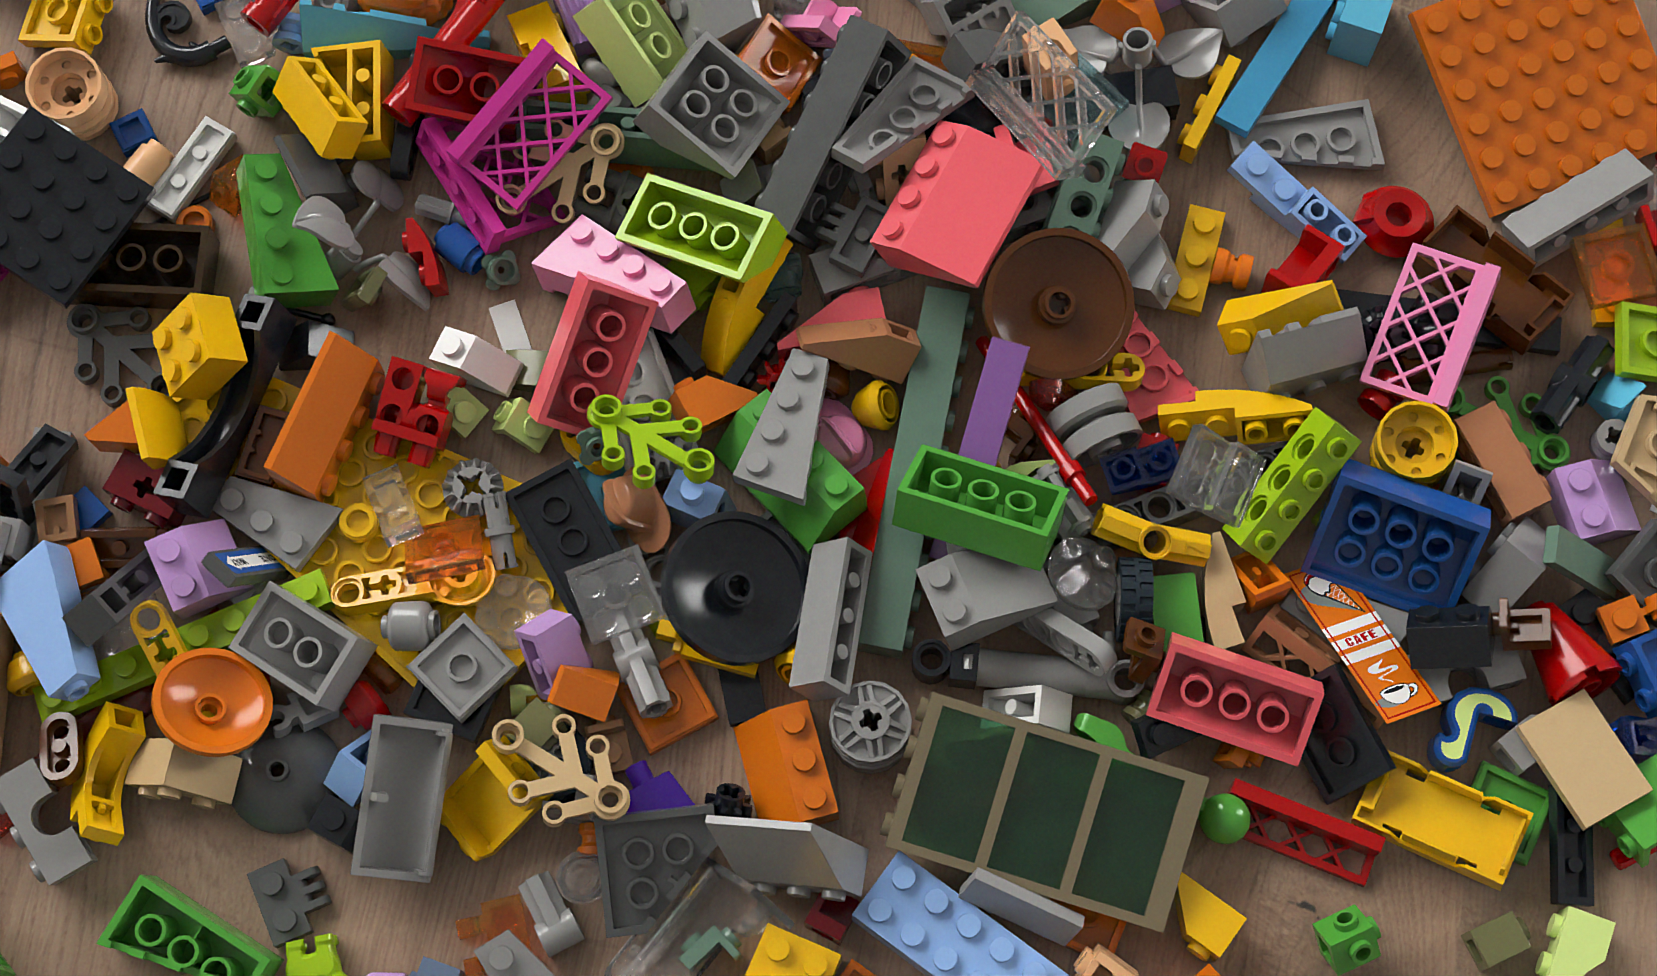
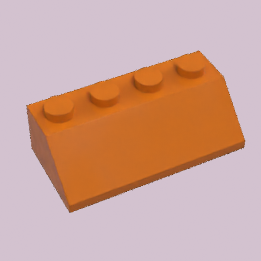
(325, 419)

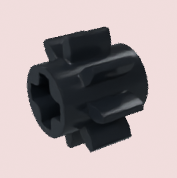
(730, 801)

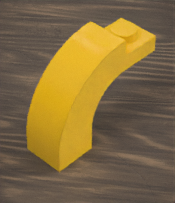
(107, 756)

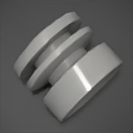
(860, 747)

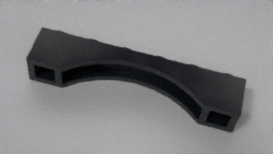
(200, 470)

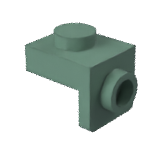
(700, 946)

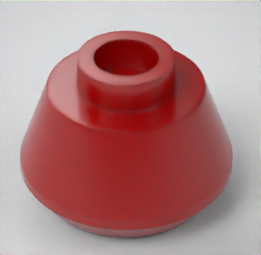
(362, 704)

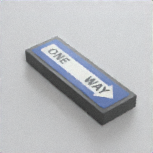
(244, 566)

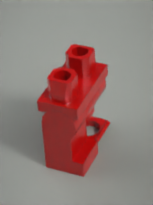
(405, 418)

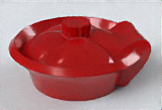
(1393, 220)

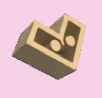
(171, 772)

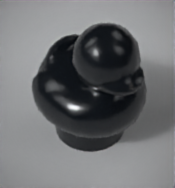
(1425, 324)

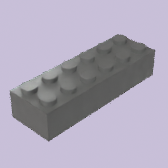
(849, 80)

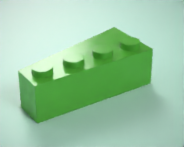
(282, 258)

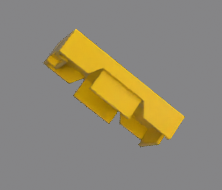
(1444, 821)

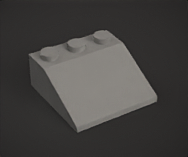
(712, 108)
(791, 857)

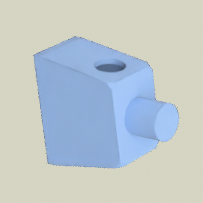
(692, 501)

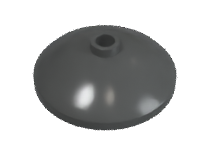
(286, 801)

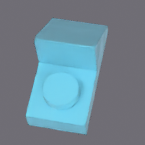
(1615, 396)

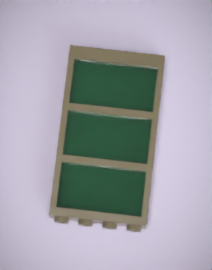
(1045, 810)

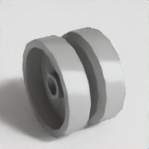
(1095, 424)

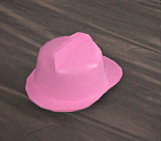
(844, 436)

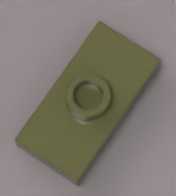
(364, 289)

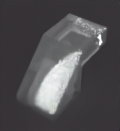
(393, 505)

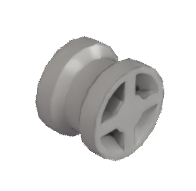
(1600, 444)

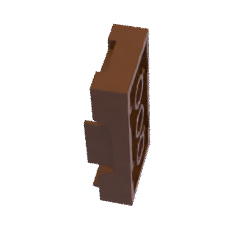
(1523, 301)

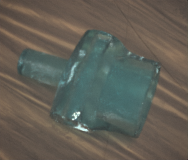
(787, 278)

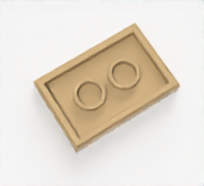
(1583, 759)

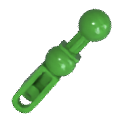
(1221, 817)

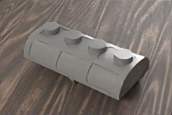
(402, 798)

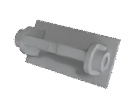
(1077, 518)

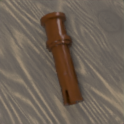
(1478, 362)

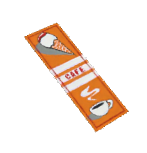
(1365, 647)

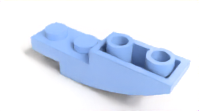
(1289, 201)

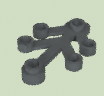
(116, 349)

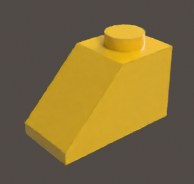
(1205, 920)

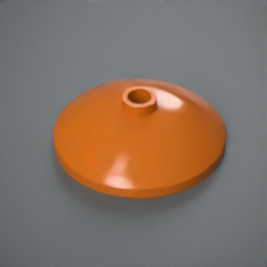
(215, 683)

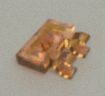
(496, 918)

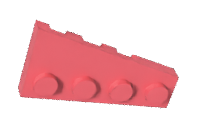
(1162, 378)

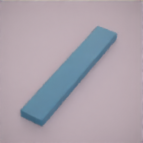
(1271, 65)

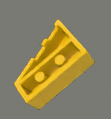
(539, 22)
(367, 78)

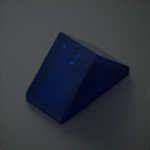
(1637, 736)

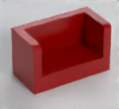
(1308, 263)

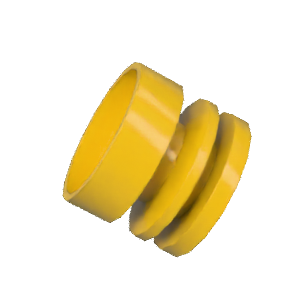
(1421, 428)

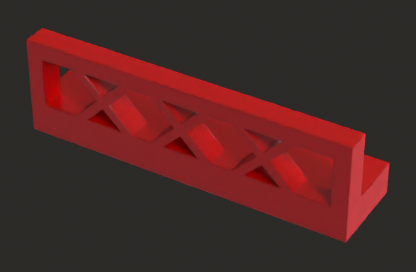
(1313, 822)

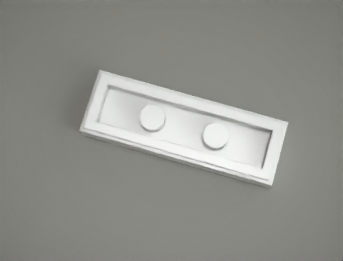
(191, 168)

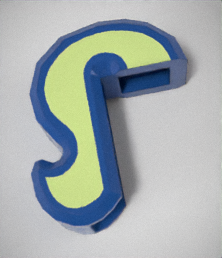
(1459, 720)

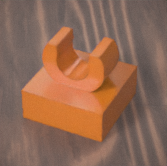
(1234, 757)

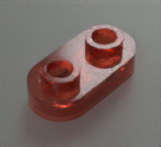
(1050, 393)

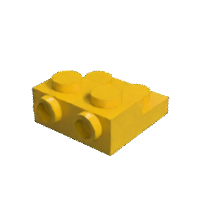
(64, 24)

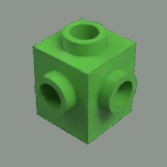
(254, 91)
(1347, 939)

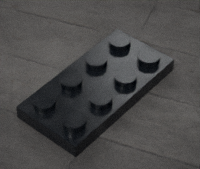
(562, 525)

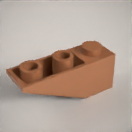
(867, 344)

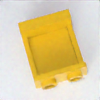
(478, 802)

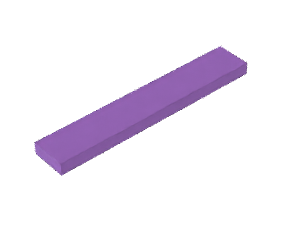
(991, 408)

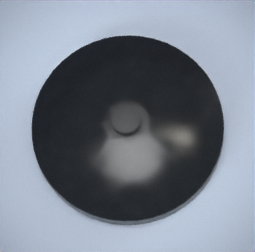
(734, 588)

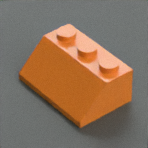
(786, 766)

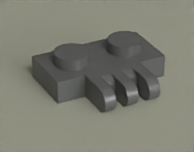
(852, 234)
(287, 900)

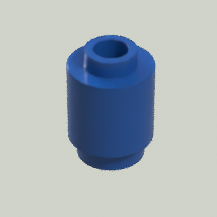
(459, 248)

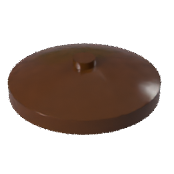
(1062, 300)

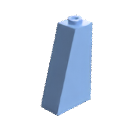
(33, 602)

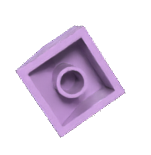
(1592, 501)
(179, 567)

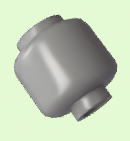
(410, 625)

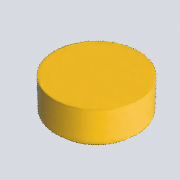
(359, 522)

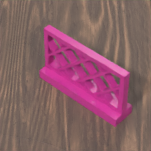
(502, 107)
(467, 195)

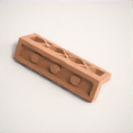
(1303, 645)

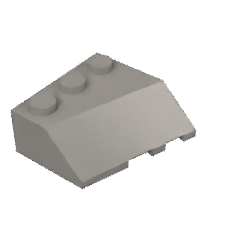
(724, 19)
(1307, 357)

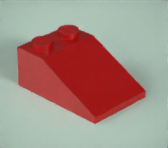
(456, 80)

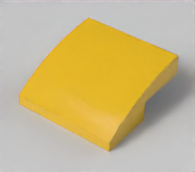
(156, 425)

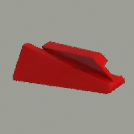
(874, 480)

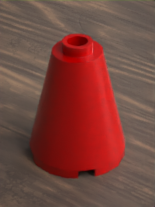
(1574, 660)

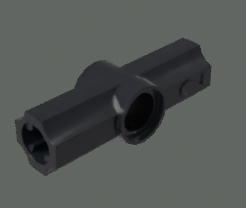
(1572, 384)

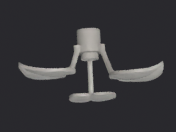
(1189, 51)
(328, 224)

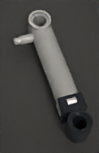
(1001, 669)

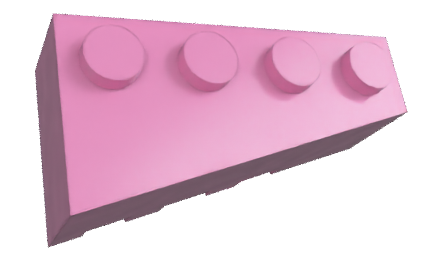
(596, 252)

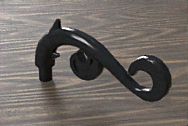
(181, 19)

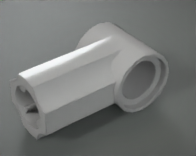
(554, 921)

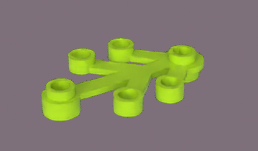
(610, 415)

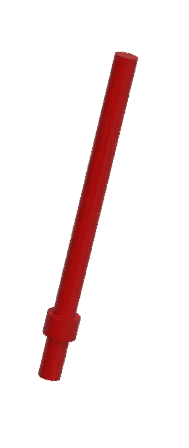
(1070, 470)

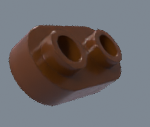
(61, 753)

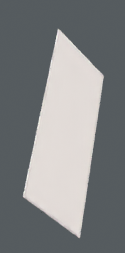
(509, 326)

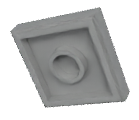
(462, 668)

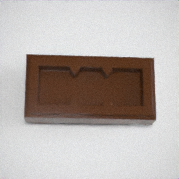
(259, 444)

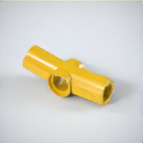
(1172, 543)

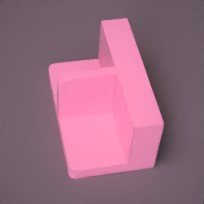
(819, 23)

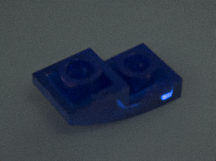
(1141, 467)

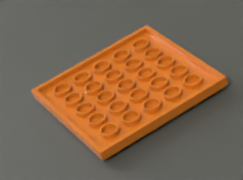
(1540, 88)

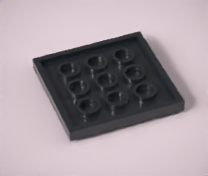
(61, 206)

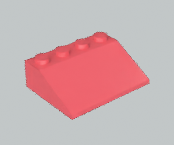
(956, 205)

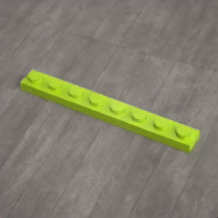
(131, 669)

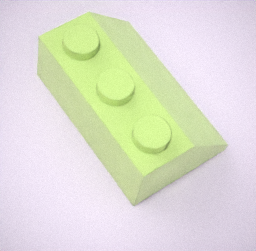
(633, 43)

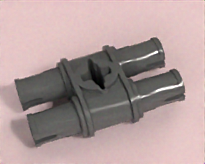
(624, 187)

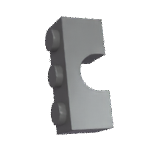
(1504, 674)
(54, 856)

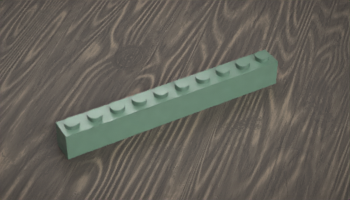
(922, 421)

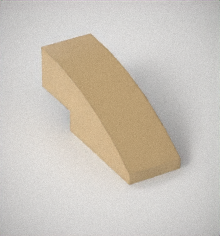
(1221, 598)

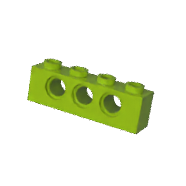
(1293, 484)

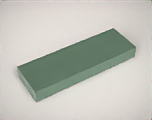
(1578, 561)

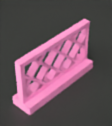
(1462, 337)

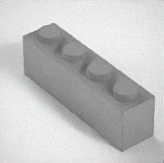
(1580, 206)
(831, 619)

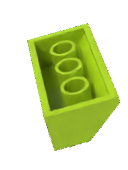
(701, 229)

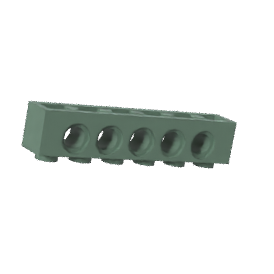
(1108, 160)

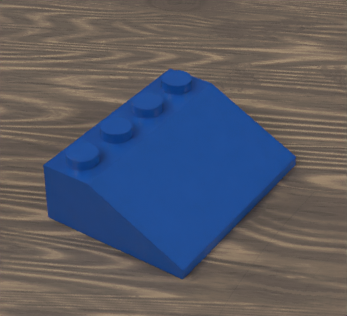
(1396, 539)

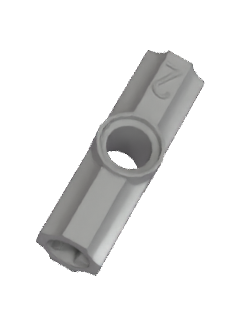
(641, 672)

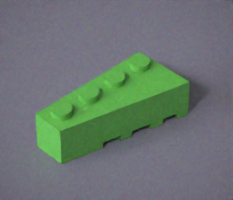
(183, 935)

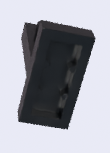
(33, 471)

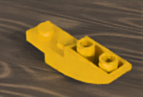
(734, 316)
(1248, 414)

